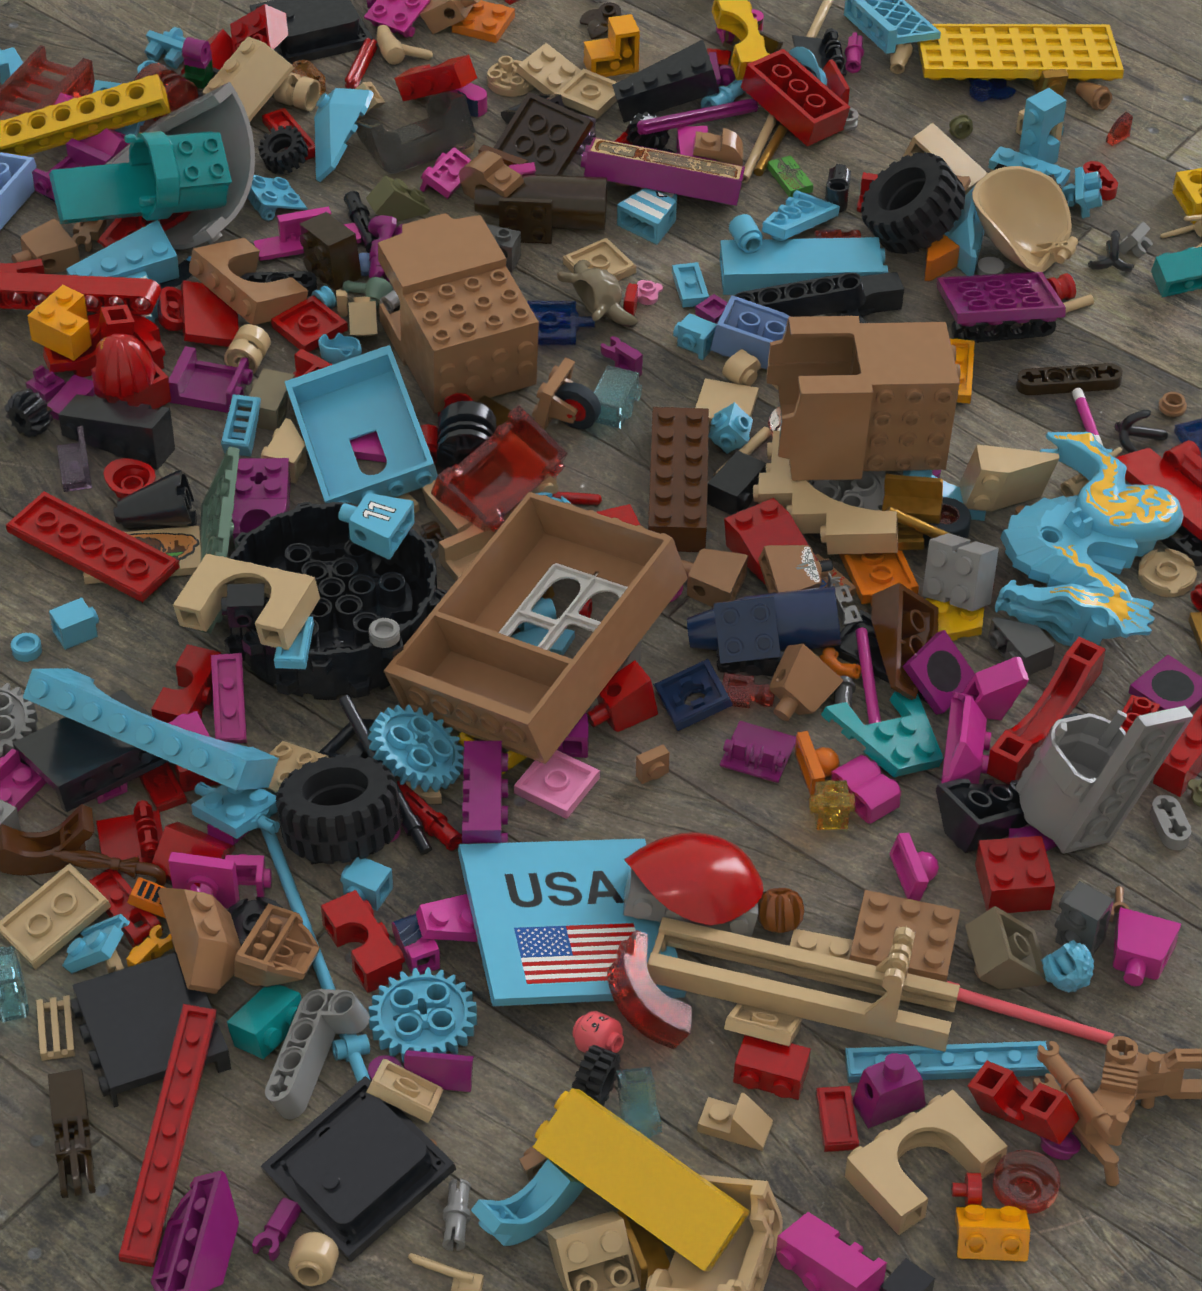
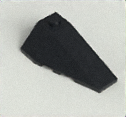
(978, 811)

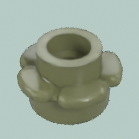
(961, 126)

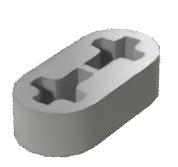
(1165, 824)

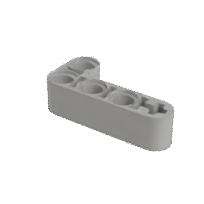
(306, 1046)

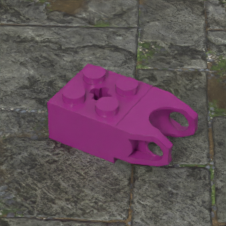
(260, 492)

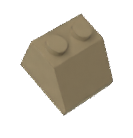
(1005, 951)

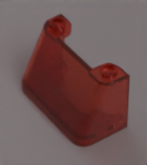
(500, 472)

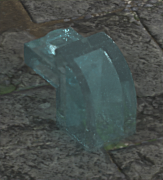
(638, 1100)

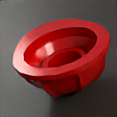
(128, 476)

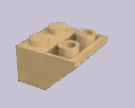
(593, 1254)

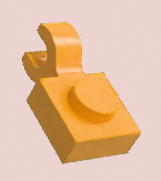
(150, 948)

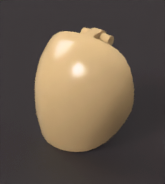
(1025, 217)

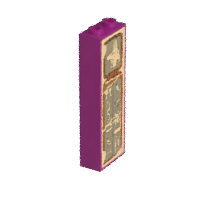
(663, 171)

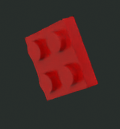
(307, 323)

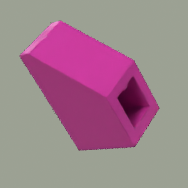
(998, 687)

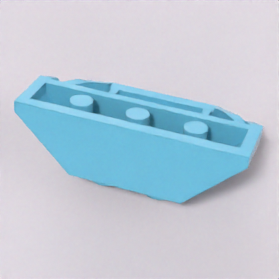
(968, 235)

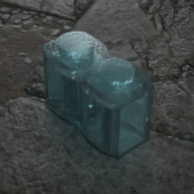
(12, 986)

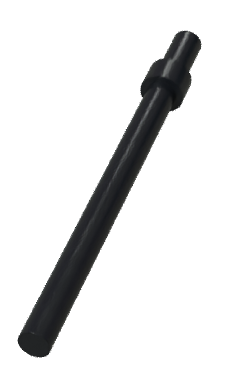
(411, 823)

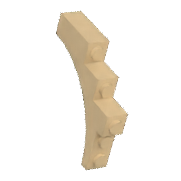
(841, 526)

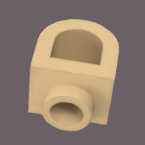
(741, 368)

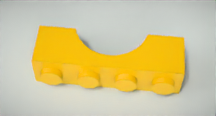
(738, 19)

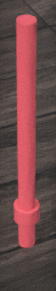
(1033, 1016)

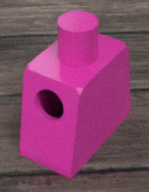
(1143, 945)

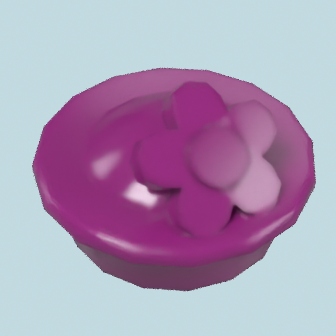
(1065, 1150)

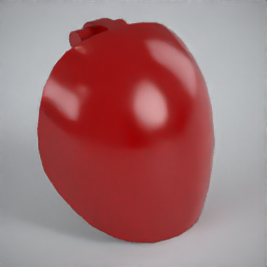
(698, 876)

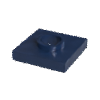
(695, 679)

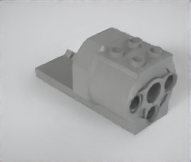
(1094, 774)

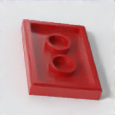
(206, 316)

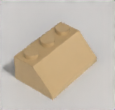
(254, 74)

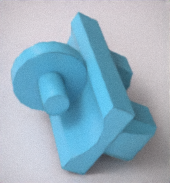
(169, 44)
(1085, 191)

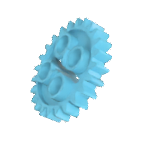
(416, 748)
(427, 1008)

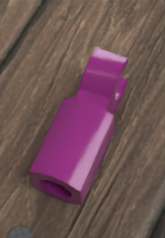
(277, 1227)

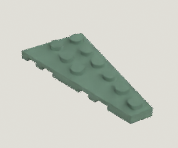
(218, 511)

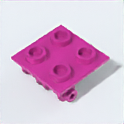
(396, 14)

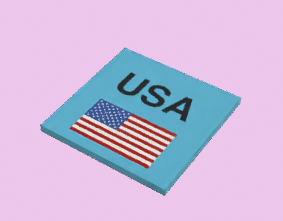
(552, 917)

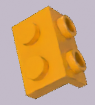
(992, 1233)

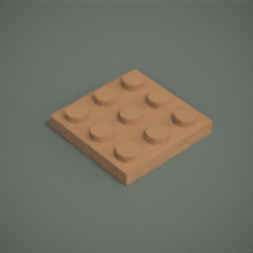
(933, 928)

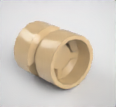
(298, 91)
(250, 343)

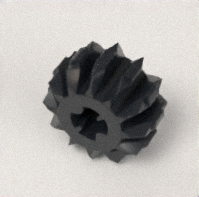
(653, 140)
(28, 412)

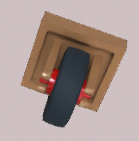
(566, 400)

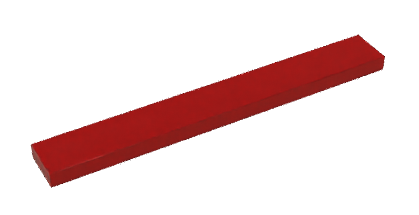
(167, 1136)

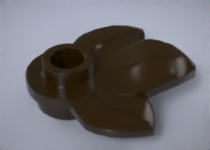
(598, 18)

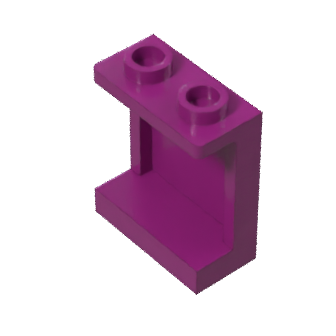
(78, 156)
(207, 383)

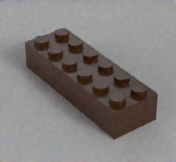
(679, 476)

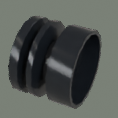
(462, 430)

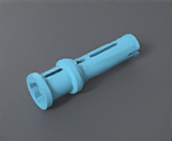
(725, 95)

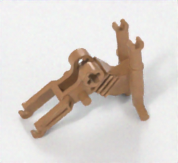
(1123, 1082)

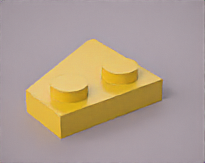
(958, 621)

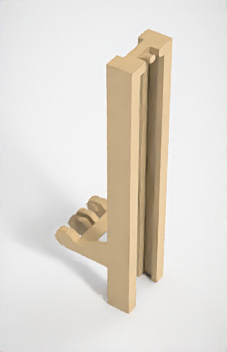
(887, 979)

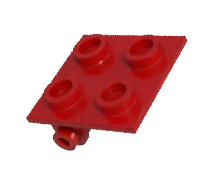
(131, 834)

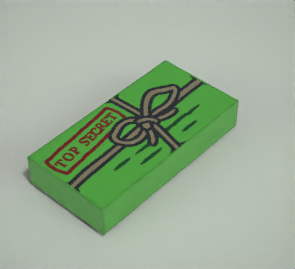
(789, 175)

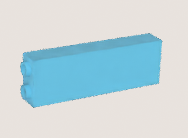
(797, 261)

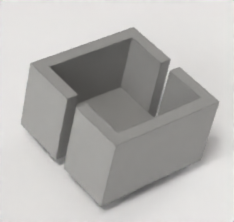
(961, 575)

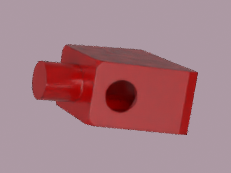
(625, 699)

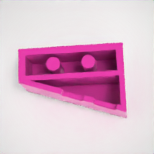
(825, 1261)

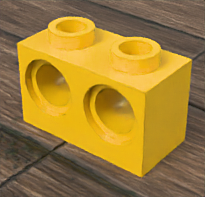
(1189, 191)

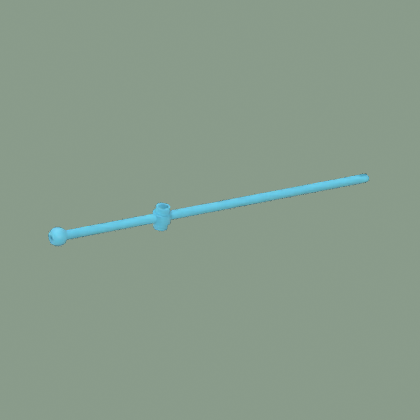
(349, 1045)

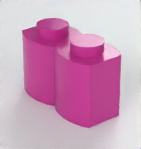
(873, 791)

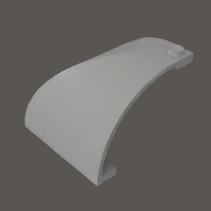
(214, 112)

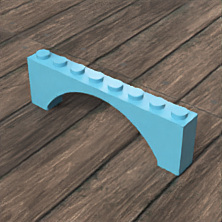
(218, 760)

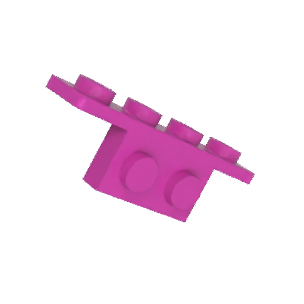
(289, 231)

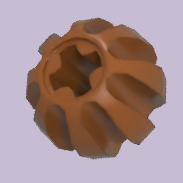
(780, 910)

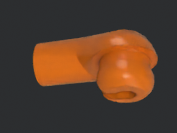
(829, 657)

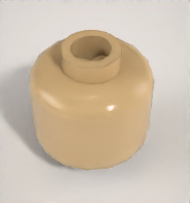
(313, 1258)

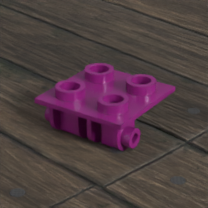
(758, 751)

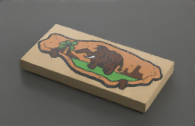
(178, 542)

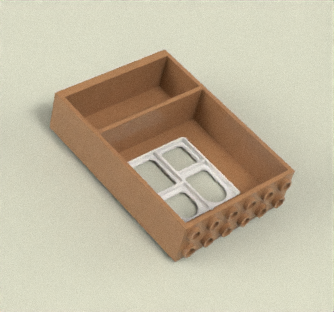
(522, 693)

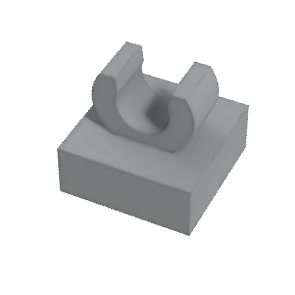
(1136, 241)

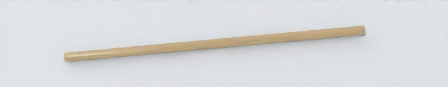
(771, 121)

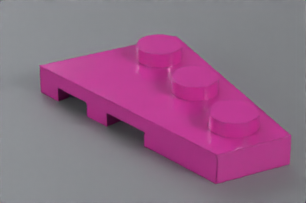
(447, 920)

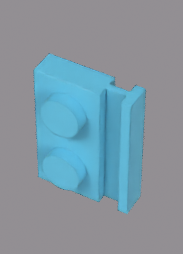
(96, 945)

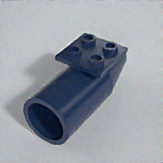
(767, 624)

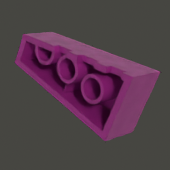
(484, 792)

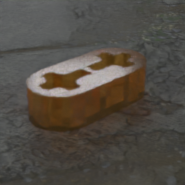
(308, 69)

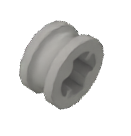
(852, 120)

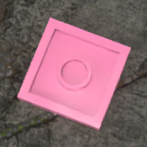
(557, 784)

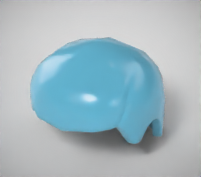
(339, 348)

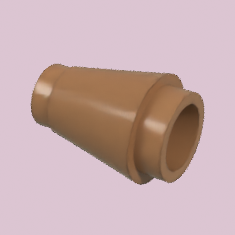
(1095, 95)

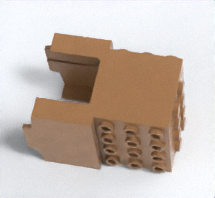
(459, 310)
(863, 396)

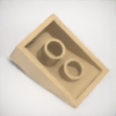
(1005, 477)

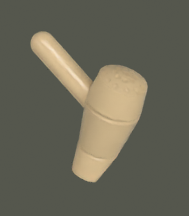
(394, 51)

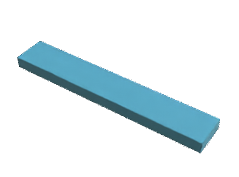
(956, 1062)

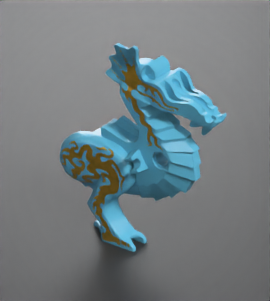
(1080, 539)

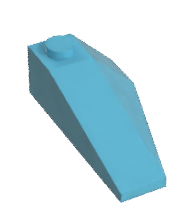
(336, 124)

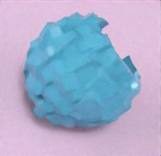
(1069, 967)

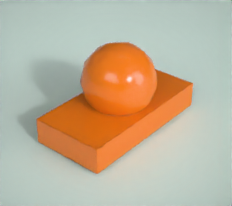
(814, 763)

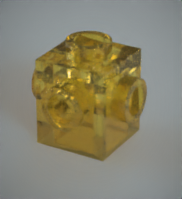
(831, 804)

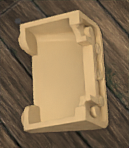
(748, 1255)

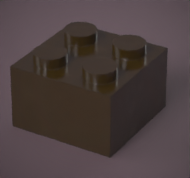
(330, 250)

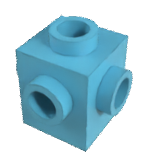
(730, 428)

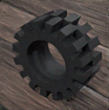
(278, 140)
(597, 1073)

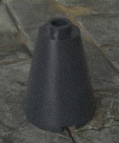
(158, 505)

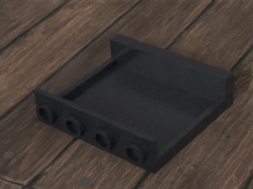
(82, 760)
(134, 1021)

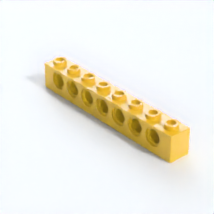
(84, 116)

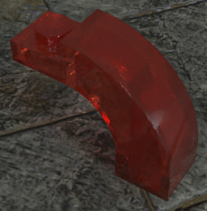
(641, 1001)

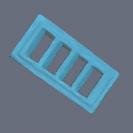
(239, 440)

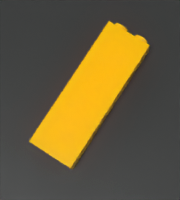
(640, 1178)

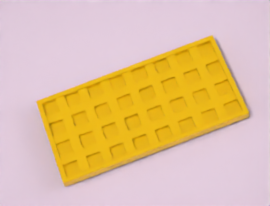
(1021, 51)

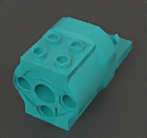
(160, 179)

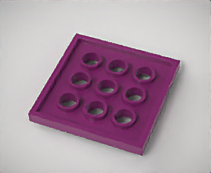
(1000, 298)

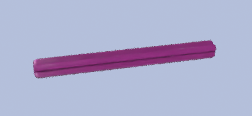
(697, 116)

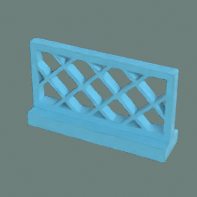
(886, 19)

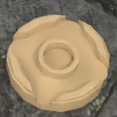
(1167, 573)

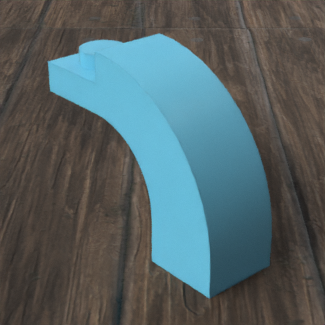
(531, 1208)

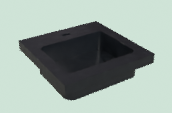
(318, 28)
(358, 1169)

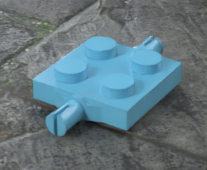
(236, 810)

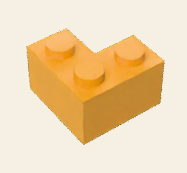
(616, 53)
(62, 323)

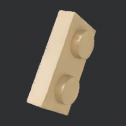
(821, 943)

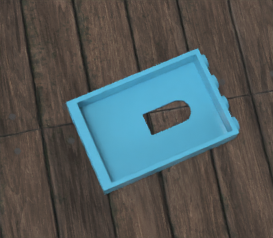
(351, 402)

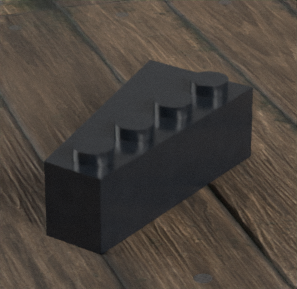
(667, 83)
(120, 428)

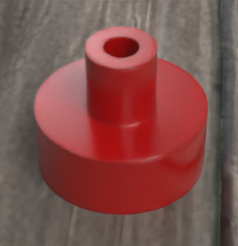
(970, 1189)

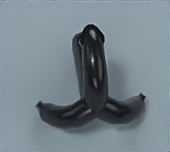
(1112, 259)
(1127, 429)

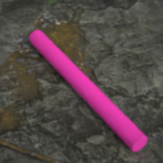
(868, 675)

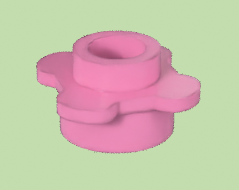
(648, 292)

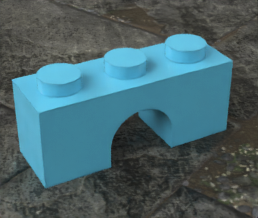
(1040, 116)

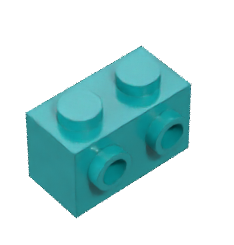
(1178, 271)
(264, 1020)

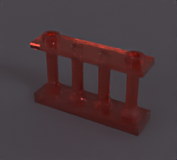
(29, 73)

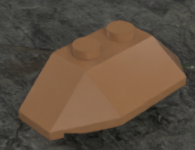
(202, 938)
(276, 949)

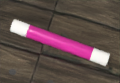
(1085, 413)

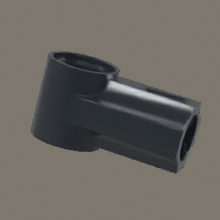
(838, 186)

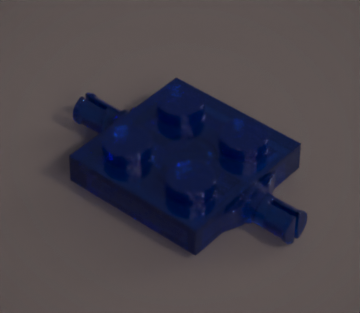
(558, 321)

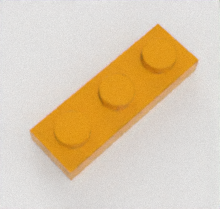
(965, 359)

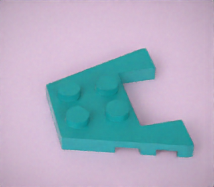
(896, 744)

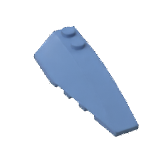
(748, 328)

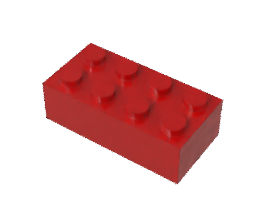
(795, 97)

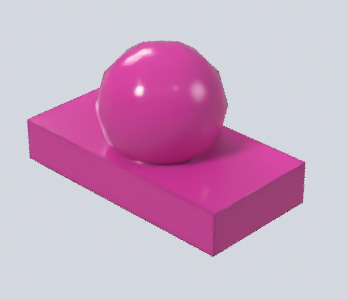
(912, 867)

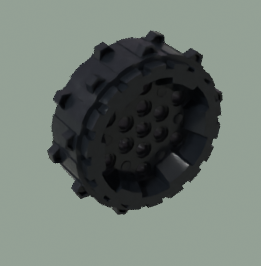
(353, 593)

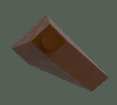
(902, 627)

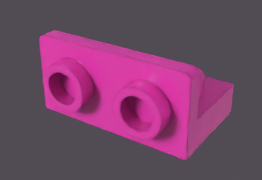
(445, 173)
(17, 780)

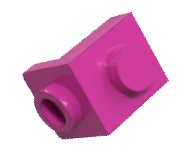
(252, 871)

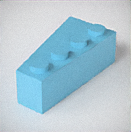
(140, 251)

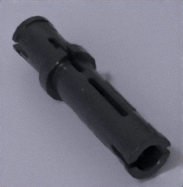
(355, 204)

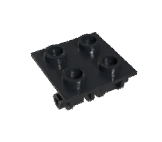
(824, 48)

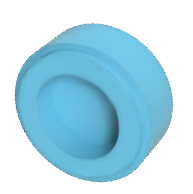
(26, 647)

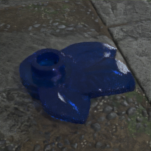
(986, 89)

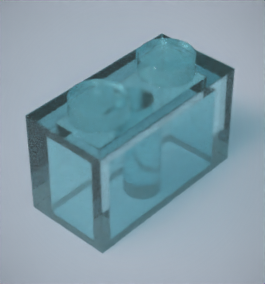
(617, 393)

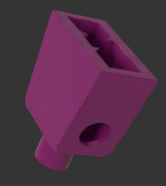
(889, 1090)

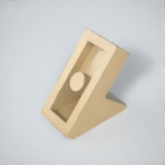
(737, 1123)

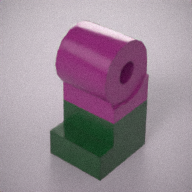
(197, 61)

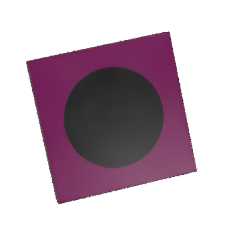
(939, 671)
(1169, 685)

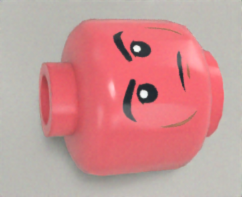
(598, 1030)

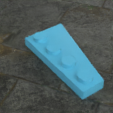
(798, 215)

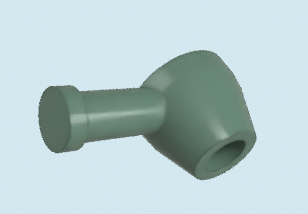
(374, 288)

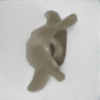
(598, 292)

